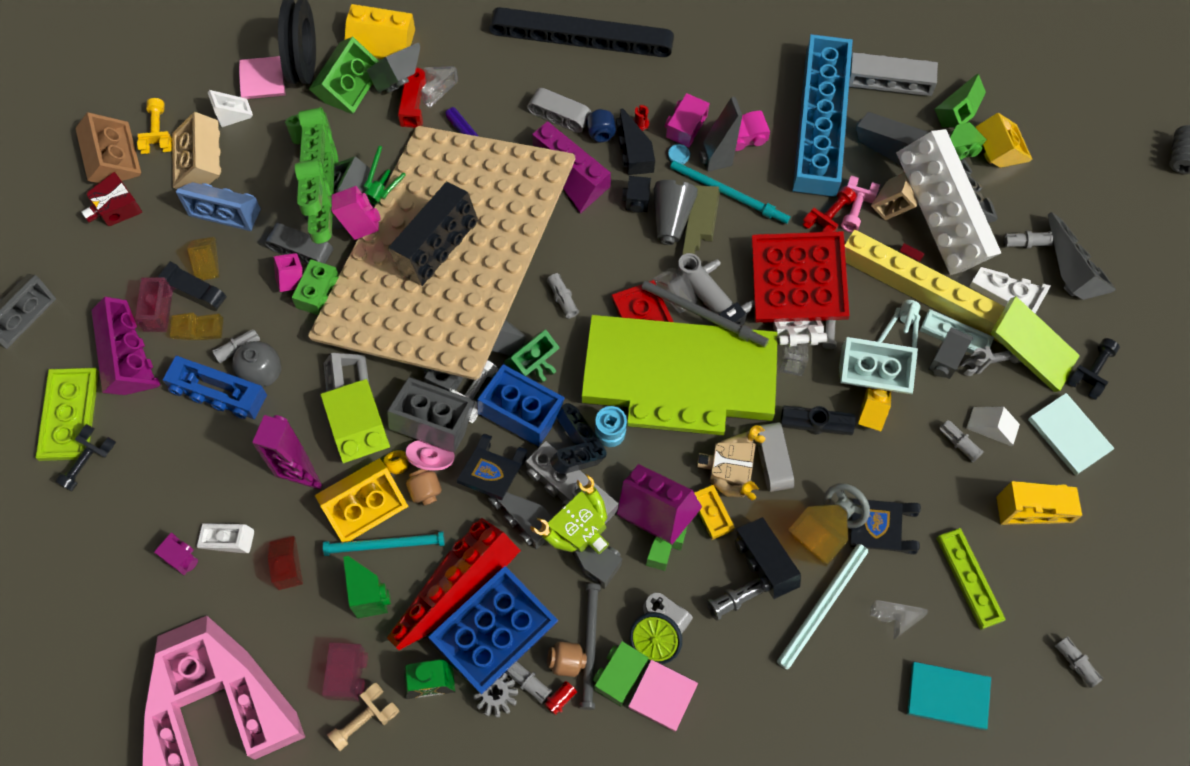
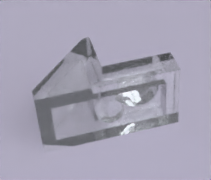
(439, 82)
(904, 615)

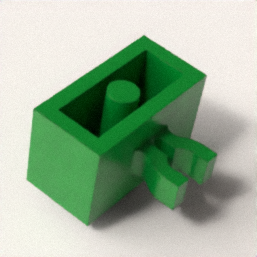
(533, 355)

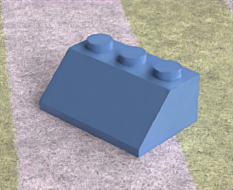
(219, 205)

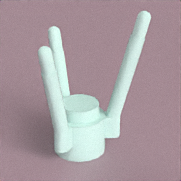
(908, 314)

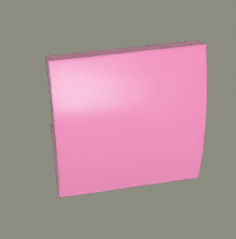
(261, 78)

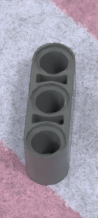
(290, 241)

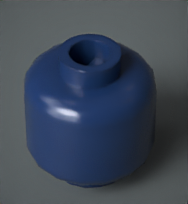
(601, 125)

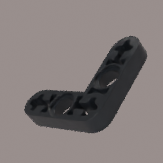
(587, 447)

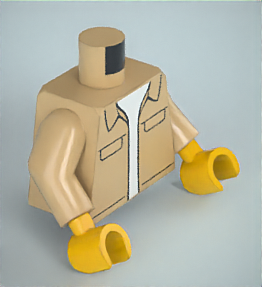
(733, 464)

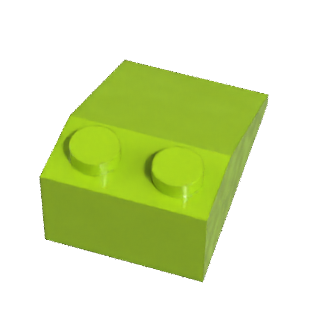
(355, 420)

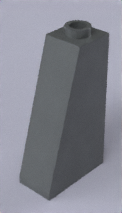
(886, 135)

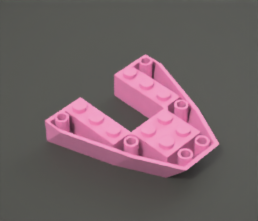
(195, 664)

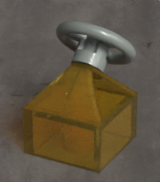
(825, 527)

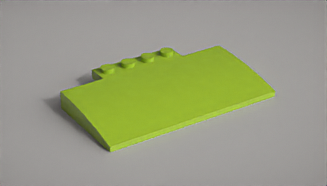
(679, 373)

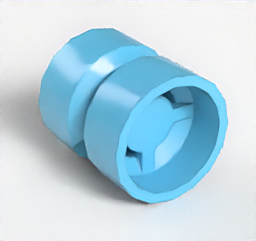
(610, 426)

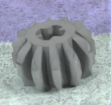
(503, 700)

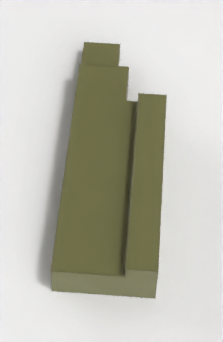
(702, 218)

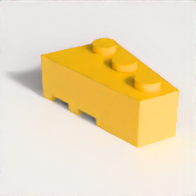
(1038, 504)

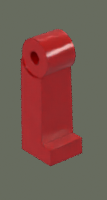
(409, 110)

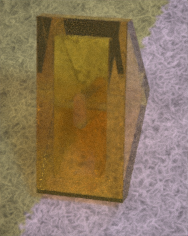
(204, 258)

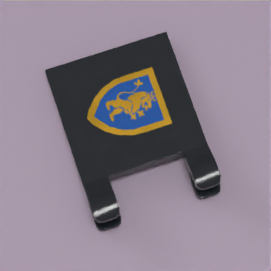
(489, 471)
(884, 527)

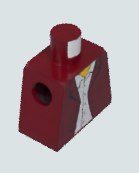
(111, 202)

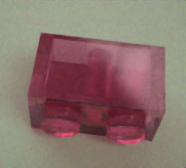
(154, 304)
(344, 672)

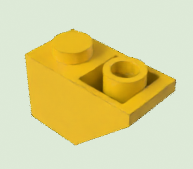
(875, 408)

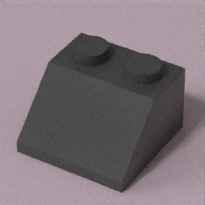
(394, 69)

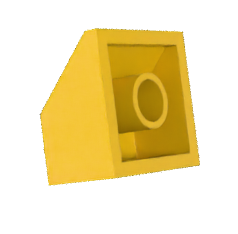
(1004, 142)

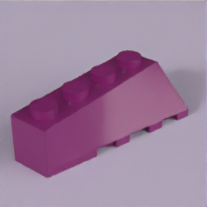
(587, 177)
(120, 350)
(284, 452)

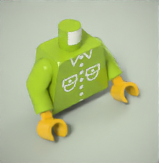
(578, 522)

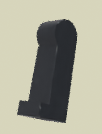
(192, 287)

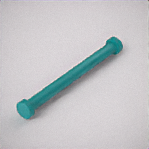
(329, 548)

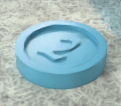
(679, 153)

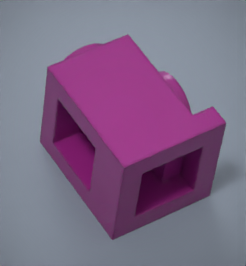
(177, 554)

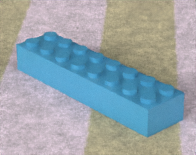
(823, 116)

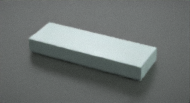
(938, 326)

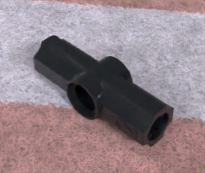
(832, 421)

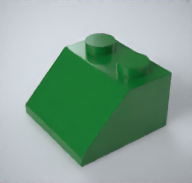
(365, 591)

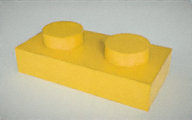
(713, 513)

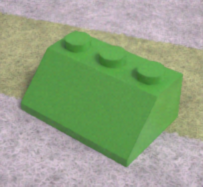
(345, 76)

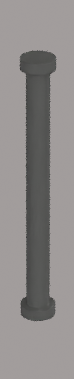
(590, 640)

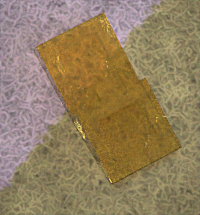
(196, 327)

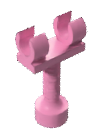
(852, 221)

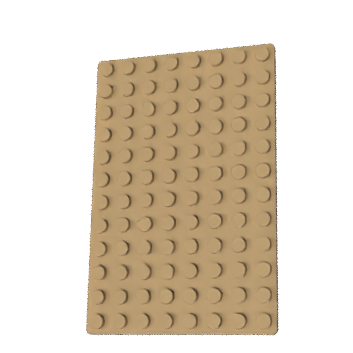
(463, 306)

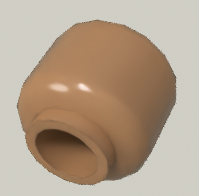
(423, 486)
(566, 659)

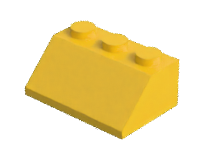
(380, 29)
(361, 500)

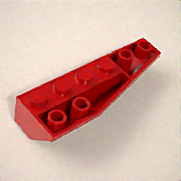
(455, 581)

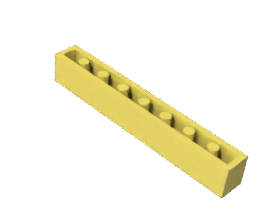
(922, 283)

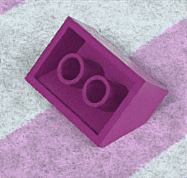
(657, 504)

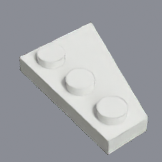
(1001, 288)

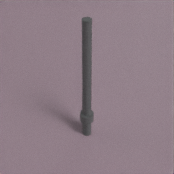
(744, 332)

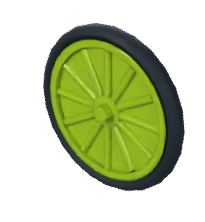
(656, 637)

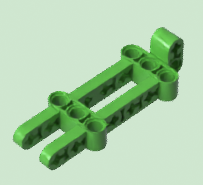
(314, 170)

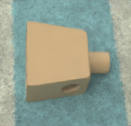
(895, 197)

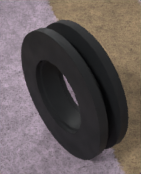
(297, 41)

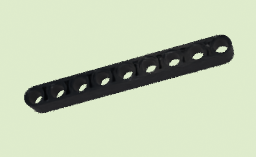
(581, 32)

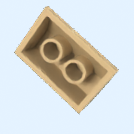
(196, 151)

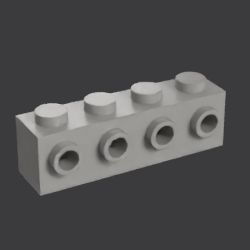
(893, 74)
(559, 484)

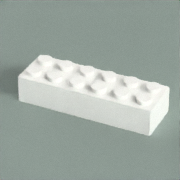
(948, 202)

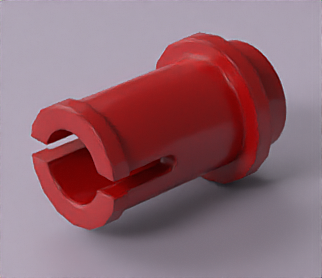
(641, 117)
(560, 698)

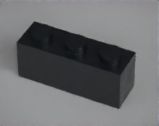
(767, 558)

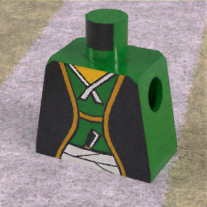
(428, 679)

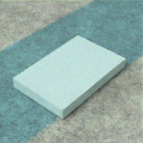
(1071, 434)

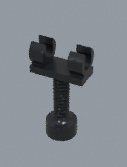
(1107, 349)
(68, 479)

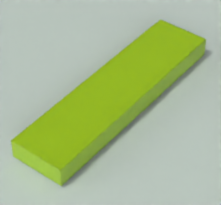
(970, 579)

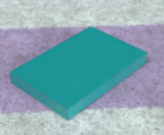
(949, 696)

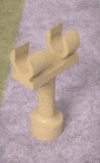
(340, 737)

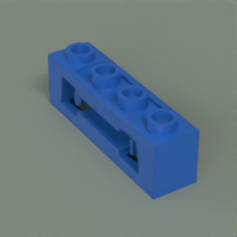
(182, 380)

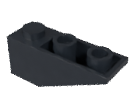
(638, 148)

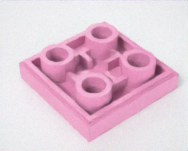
(663, 695)

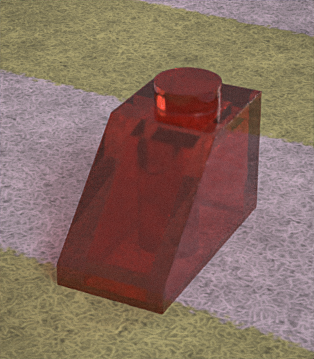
(284, 563)

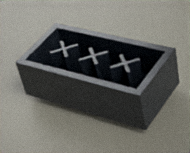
(434, 233)

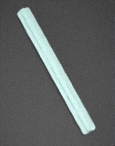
(822, 606)

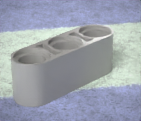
(559, 110)
(775, 458)

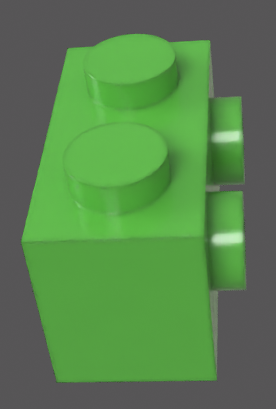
(315, 287)

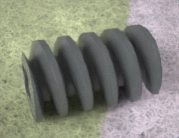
(1181, 150)

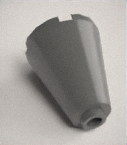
(672, 208)

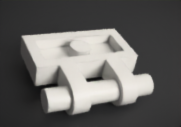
(800, 332)

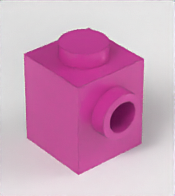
(287, 277)

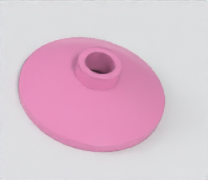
(428, 456)

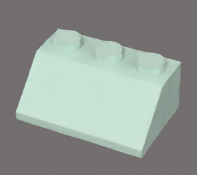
(878, 365)

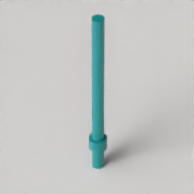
(767, 210)

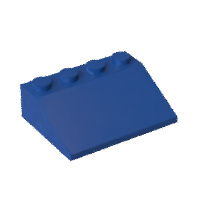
(492, 630)

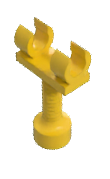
(155, 108)

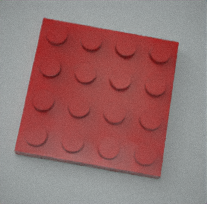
(800, 277)

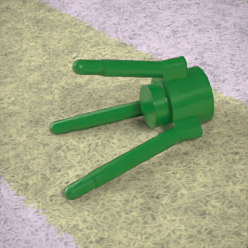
(375, 190)

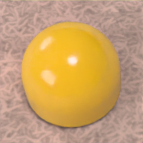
(397, 466)

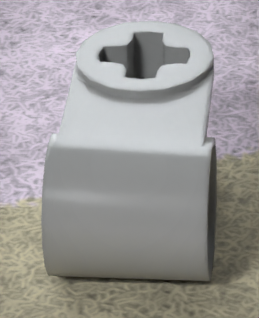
(669, 608)

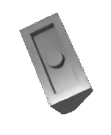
(333, 369)

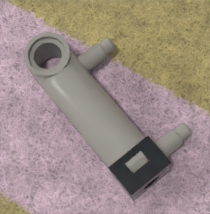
(709, 291)

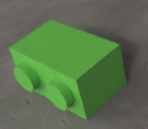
(620, 673)

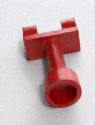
(845, 197)

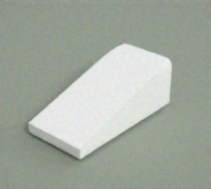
(226, 537)

